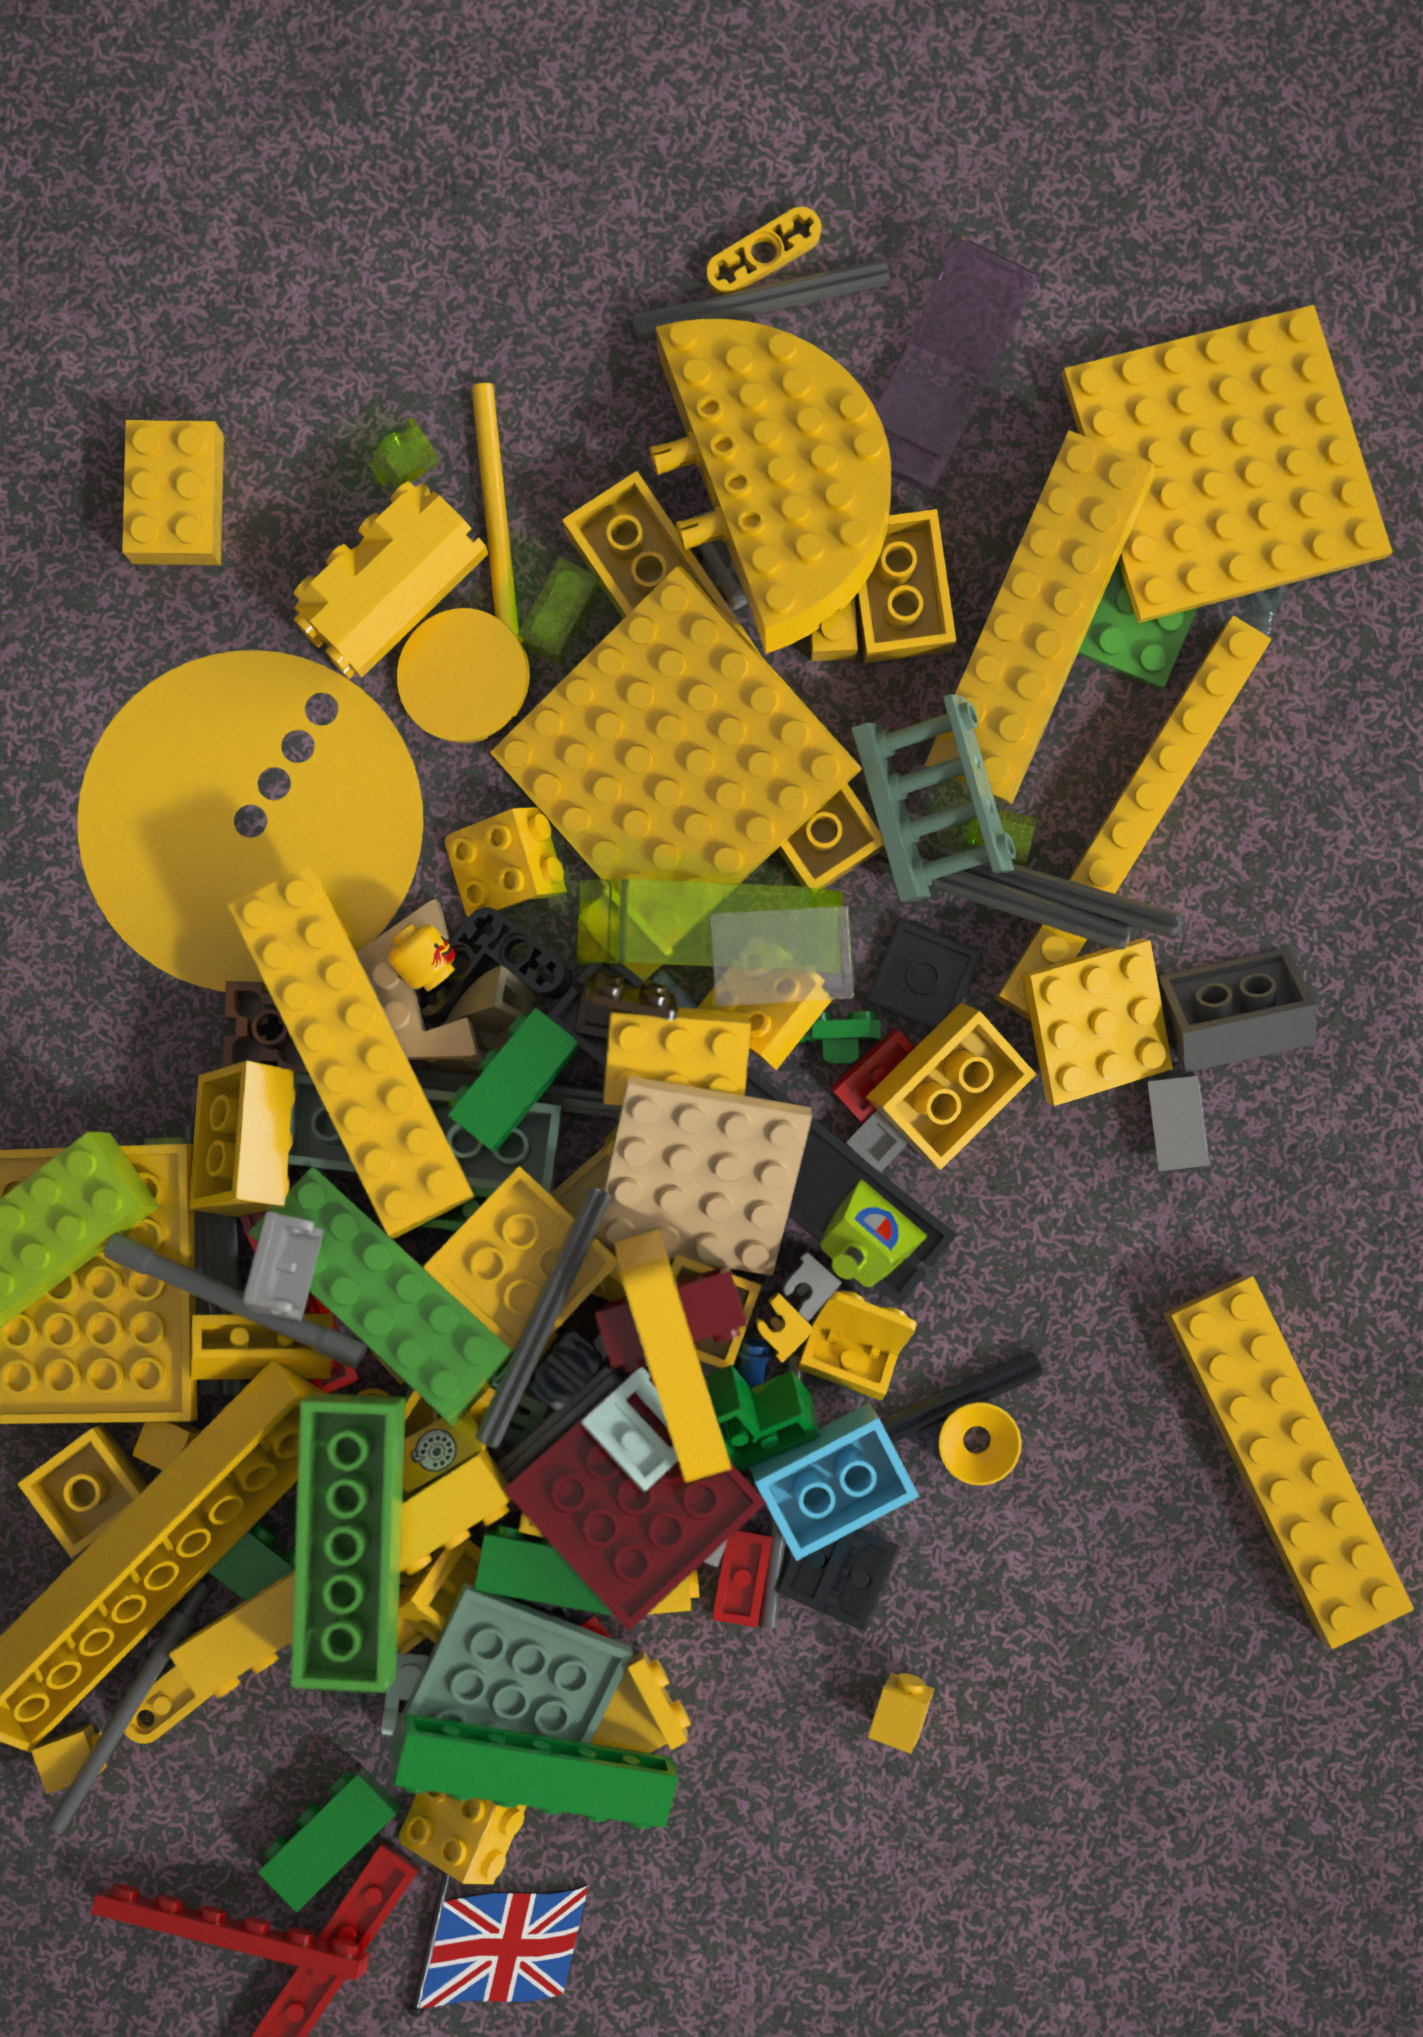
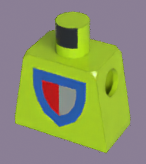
(869, 1236)

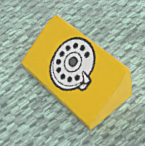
(438, 1449)

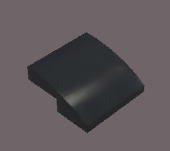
(843, 1577)

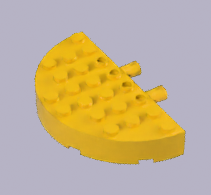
(786, 462)

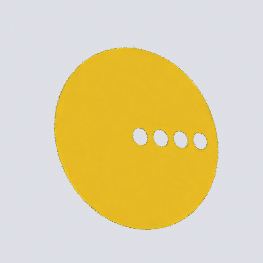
(183, 763)

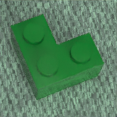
(761, 1419)

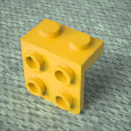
(505, 860)
(856, 1343)
(641, 1711)
(461, 1836)

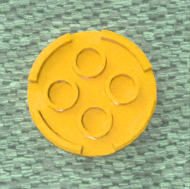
(463, 675)

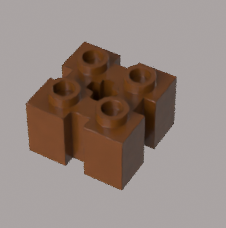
(253, 1011)

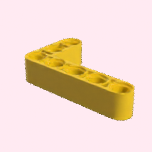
(671, 1355)

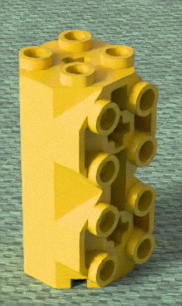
(387, 581)

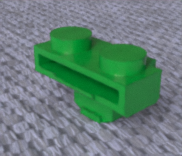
(842, 1036)

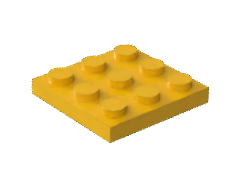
(1097, 1021)
(506, 1255)

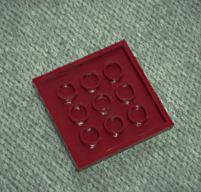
(613, 1535)

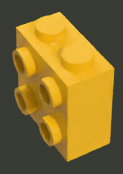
(774, 1026)

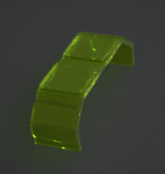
(672, 918)

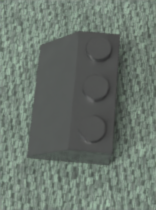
(1238, 1010)

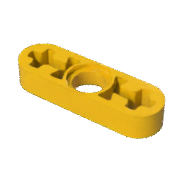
(797, 245)

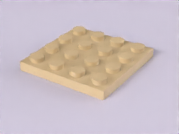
(705, 1172)

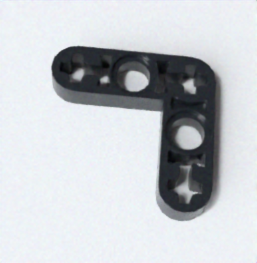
(496, 948)

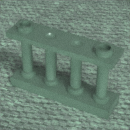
(891, 788)

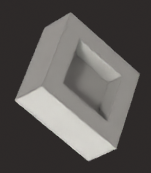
(877, 1142)

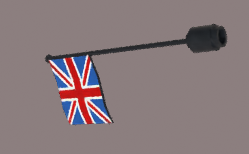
(498, 1947)

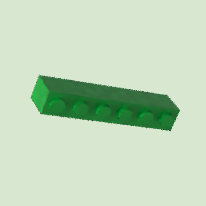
(534, 1771)

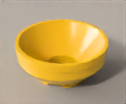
(994, 1461)

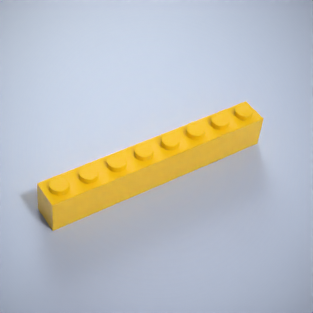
(264, 1623)

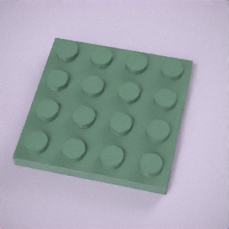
(517, 1671)

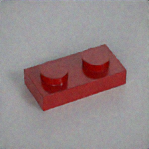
(869, 1072)
(742, 1578)

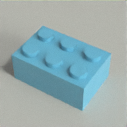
(834, 1482)

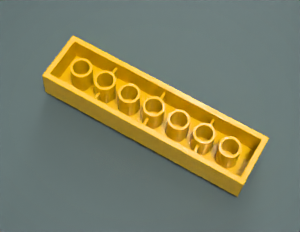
(1047, 605)
(351, 1051)
(1288, 1461)

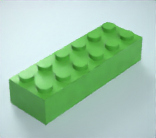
(395, 1303)
(348, 1542)

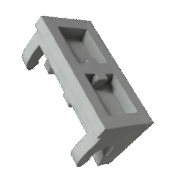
(1178, 1123)
(283, 1266)
(813, 1278)

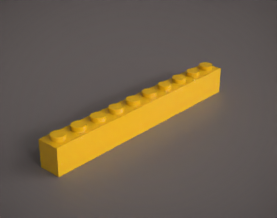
(1148, 792)

